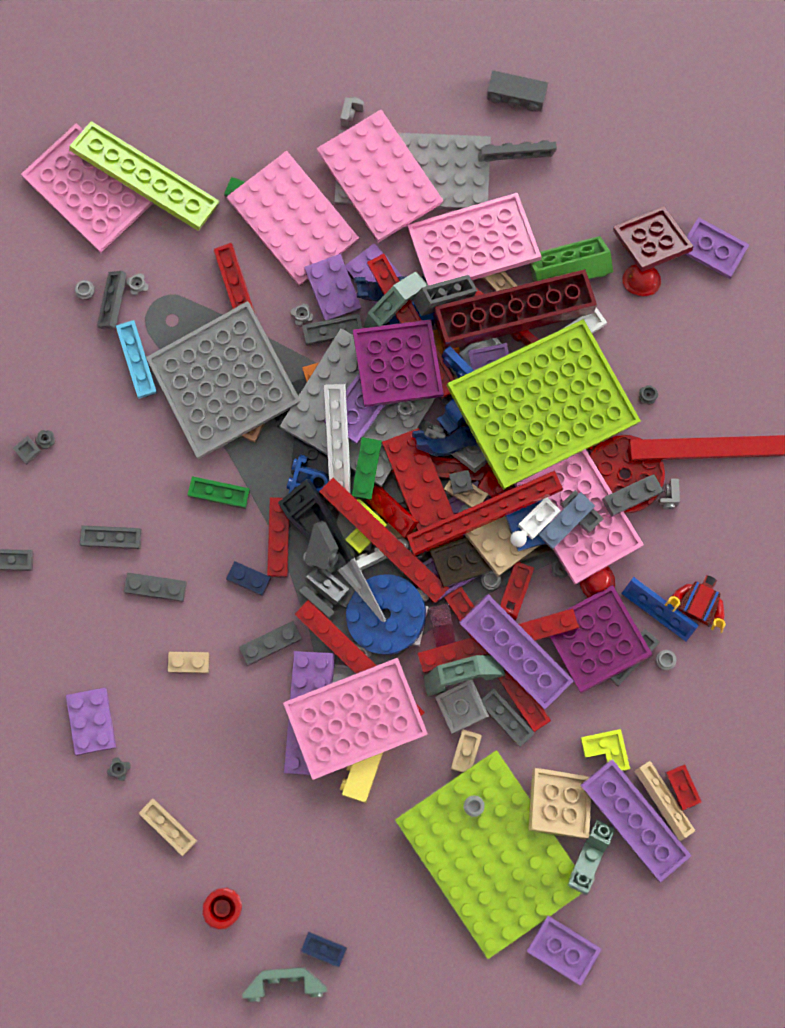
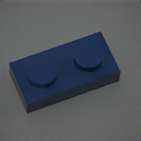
(248, 578)
(323, 949)

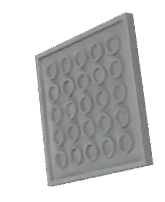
(223, 380)
(308, 416)

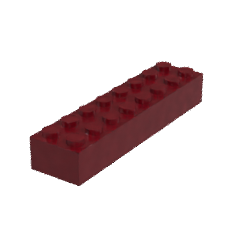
(514, 309)

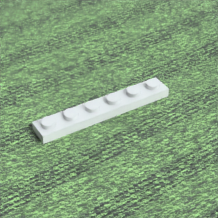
(337, 434)

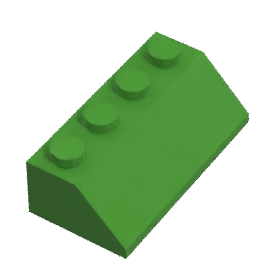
(581, 255)

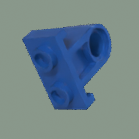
(452, 418)
(303, 472)

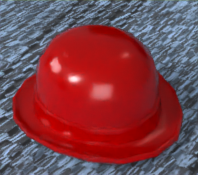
(641, 283)
(598, 582)
(222, 908)

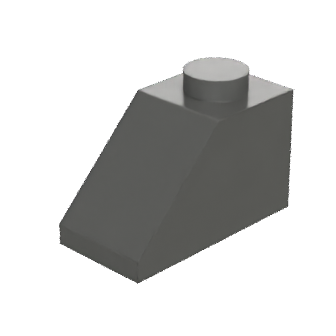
(322, 547)

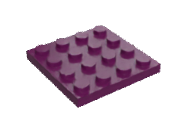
(397, 363)
(603, 643)

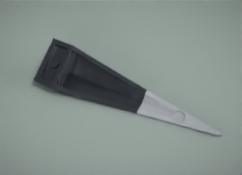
(304, 509)

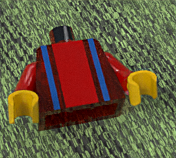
(700, 603)

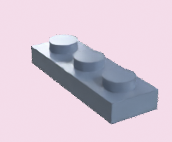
(566, 520)

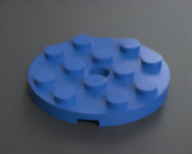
(402, 627)

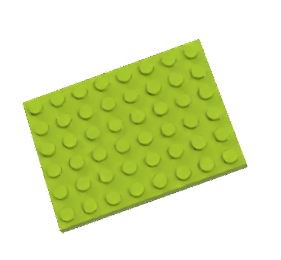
(543, 404)
(490, 863)

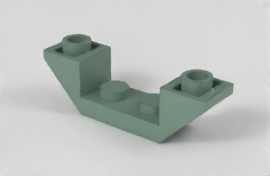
(394, 300)
(461, 671)
(590, 857)
(257, 987)

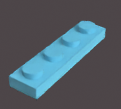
(136, 359)

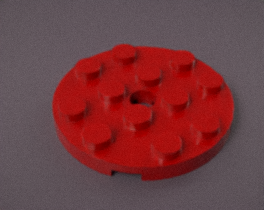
(614, 456)

